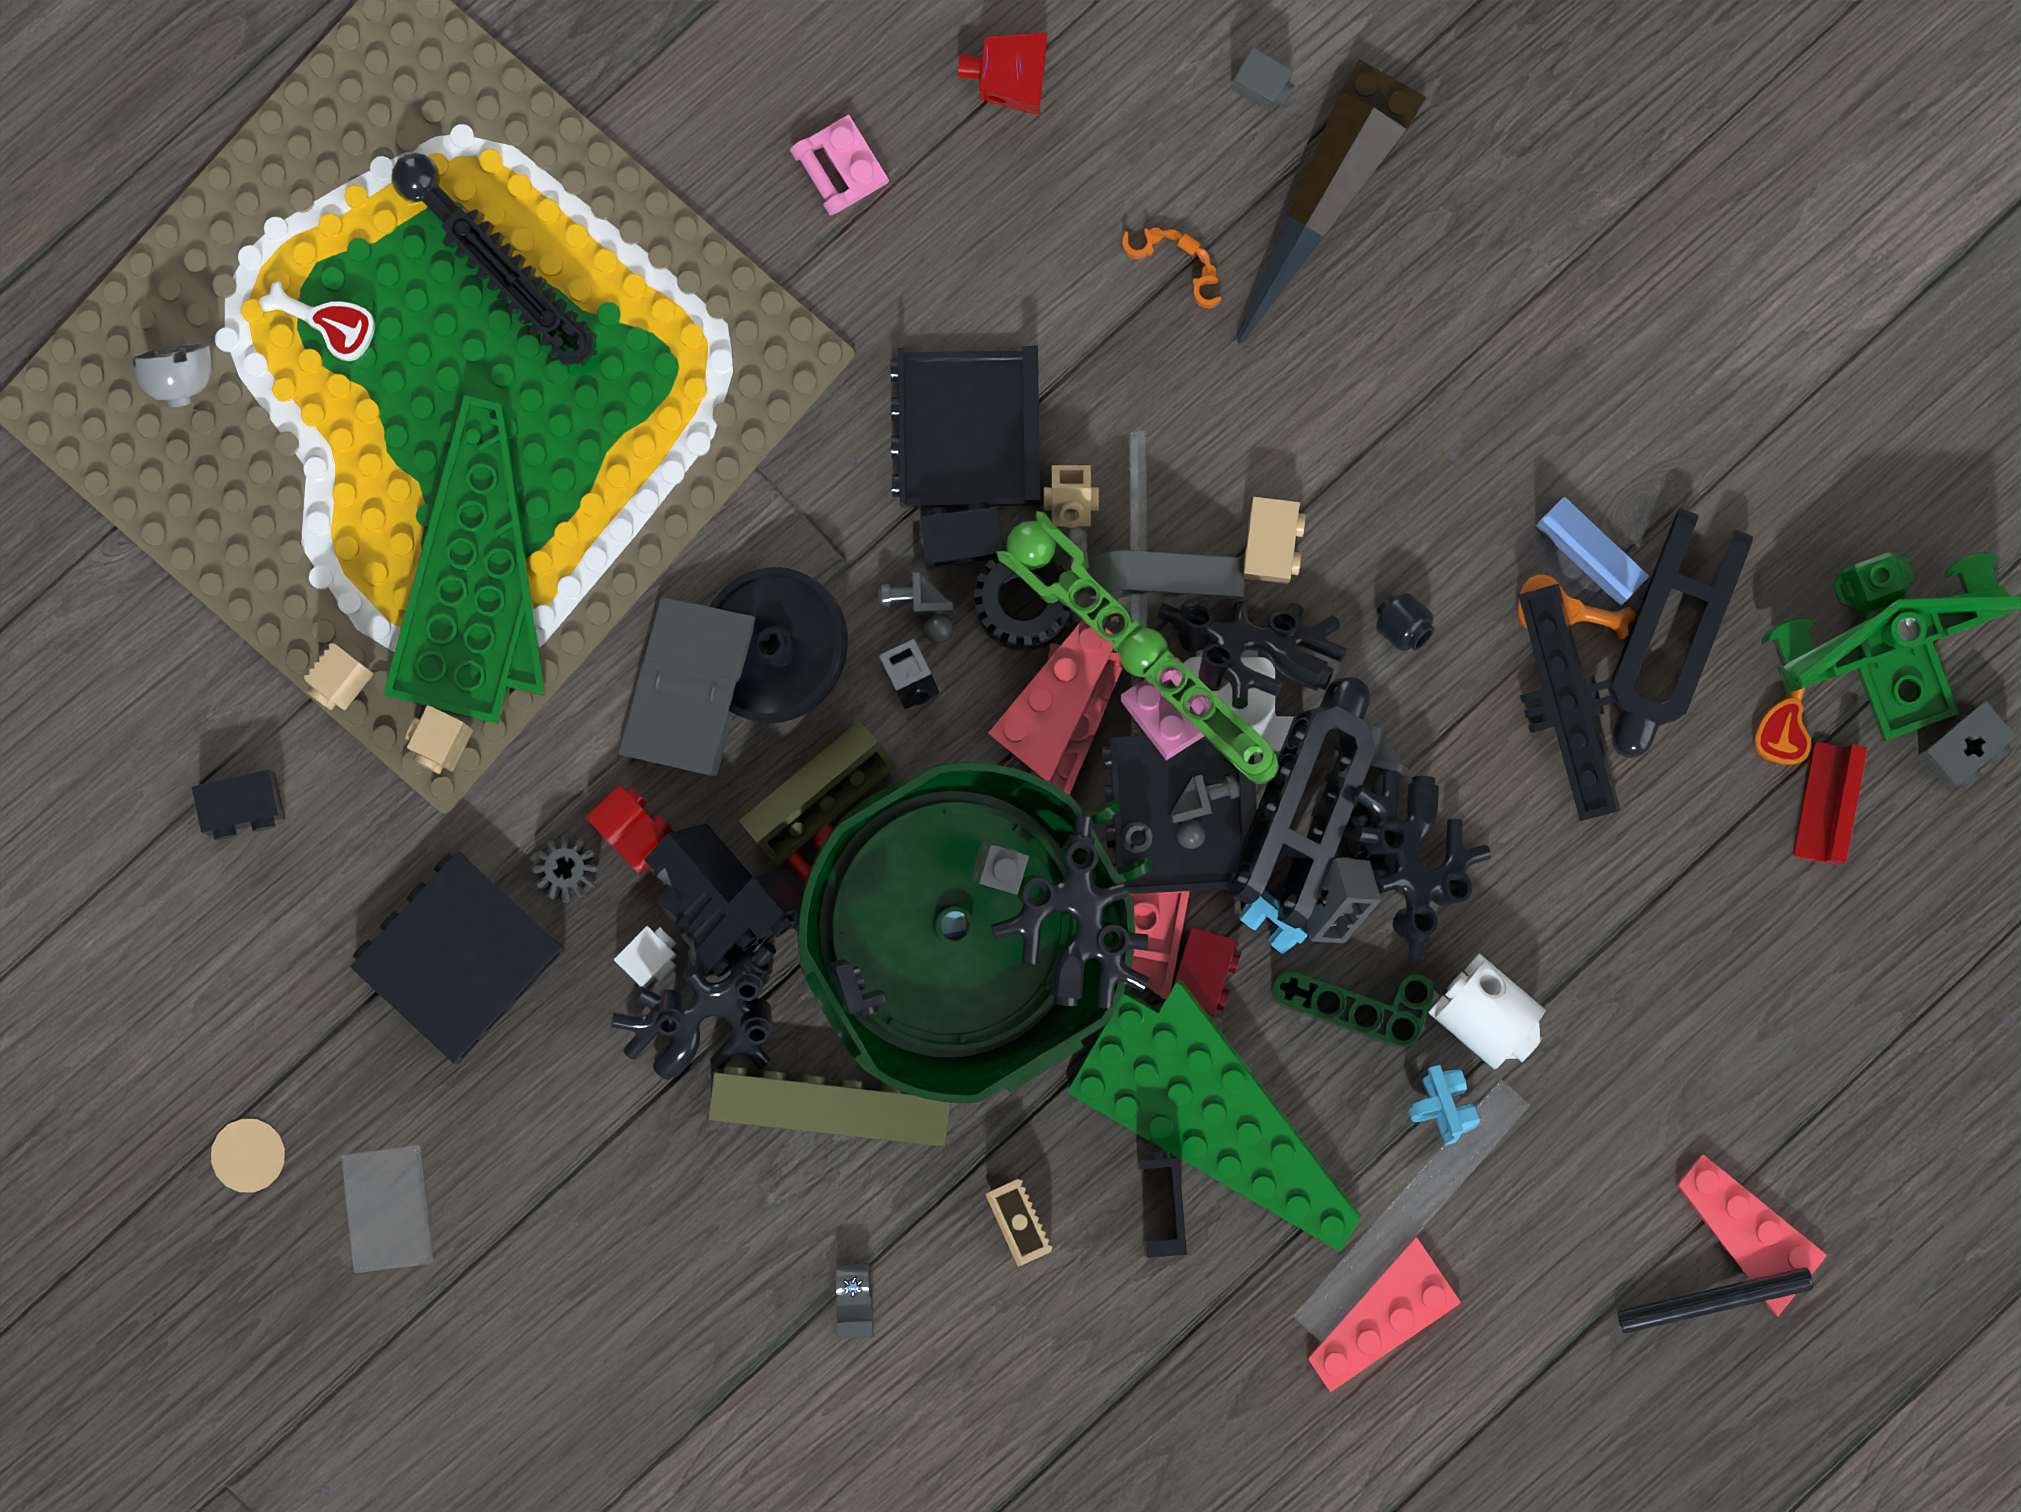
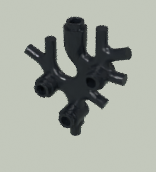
(1230, 639)
(1417, 882)
(1085, 902)
(730, 998)

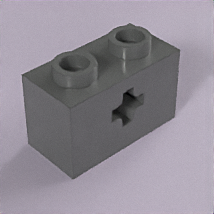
(1946, 753)
(1344, 901)

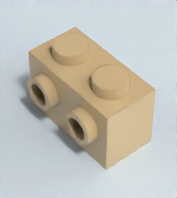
(437, 740)

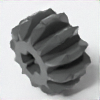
(579, 871)

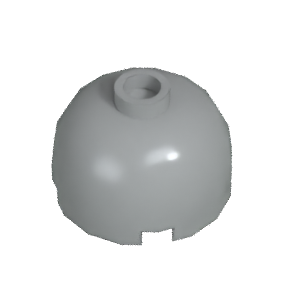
(174, 372)

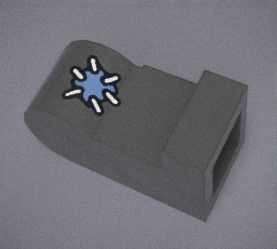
(854, 1301)

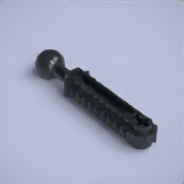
(417, 180)

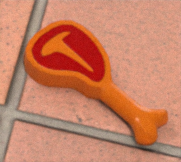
(1781, 732)

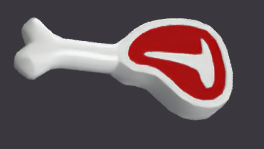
(343, 324)

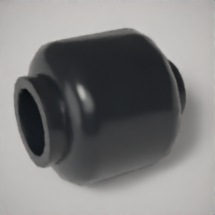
(1405, 622)

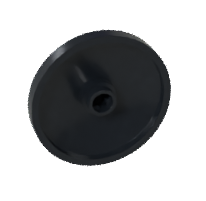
(794, 644)

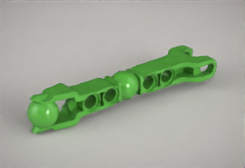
(1139, 648)

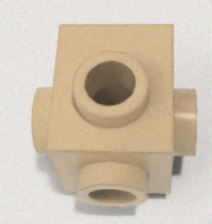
(1071, 496)

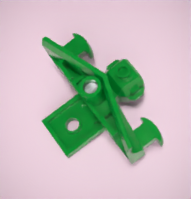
(1894, 637)

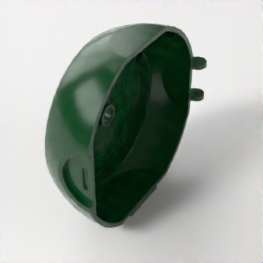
(966, 1008)

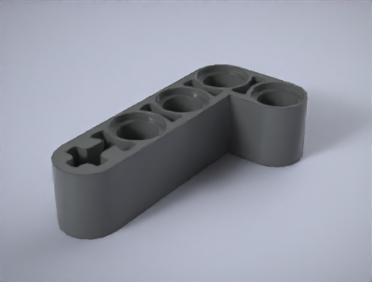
(1168, 575)

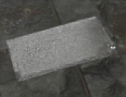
(387, 1209)

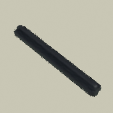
(1715, 1300)

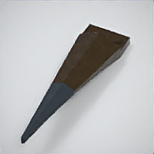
(1359, 135)

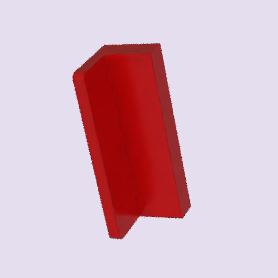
(1830, 803)

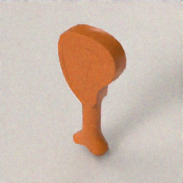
(1578, 611)

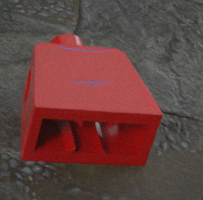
(1009, 70)

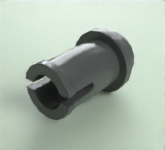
(1126, 837)

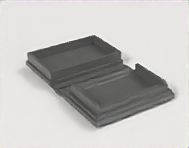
(687, 687)

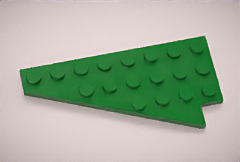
(471, 600)
(1193, 1095)

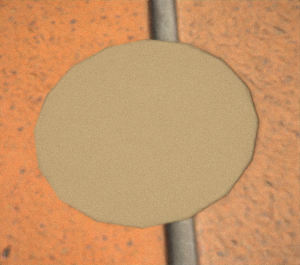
(247, 1155)

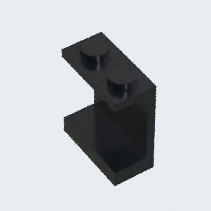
(1176, 1245)

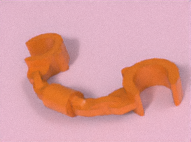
(1189, 245)

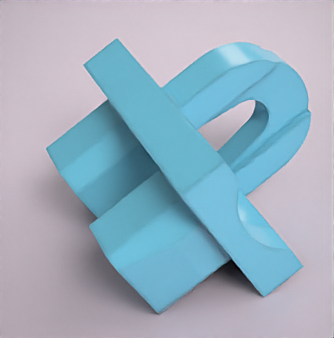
(1267, 906)
(1440, 1088)

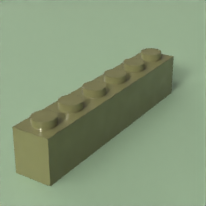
(827, 1108)

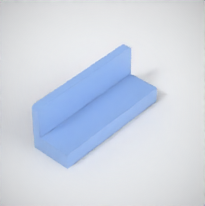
(1592, 551)

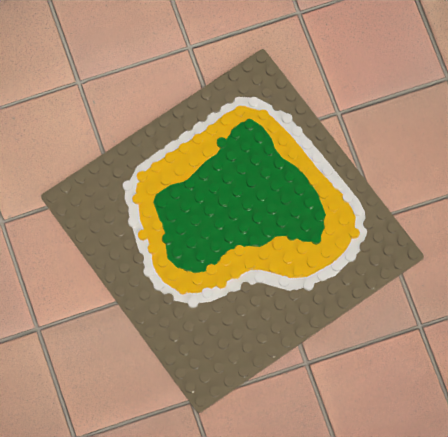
(311, 478)

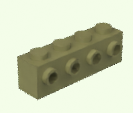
(818, 793)

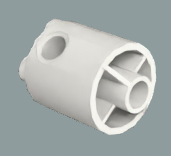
(1490, 1014)

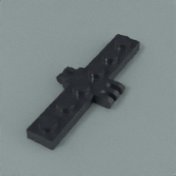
(1569, 702)

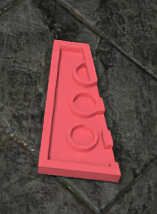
(1747, 1227)

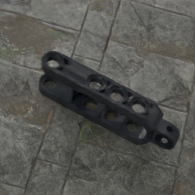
(1639, 715)
(1281, 797)

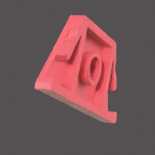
(1163, 920)

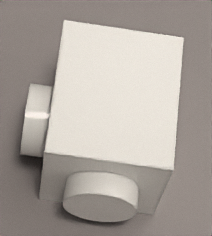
(648, 956)

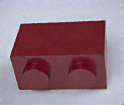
(1205, 968)

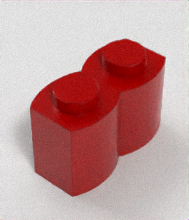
(628, 826)

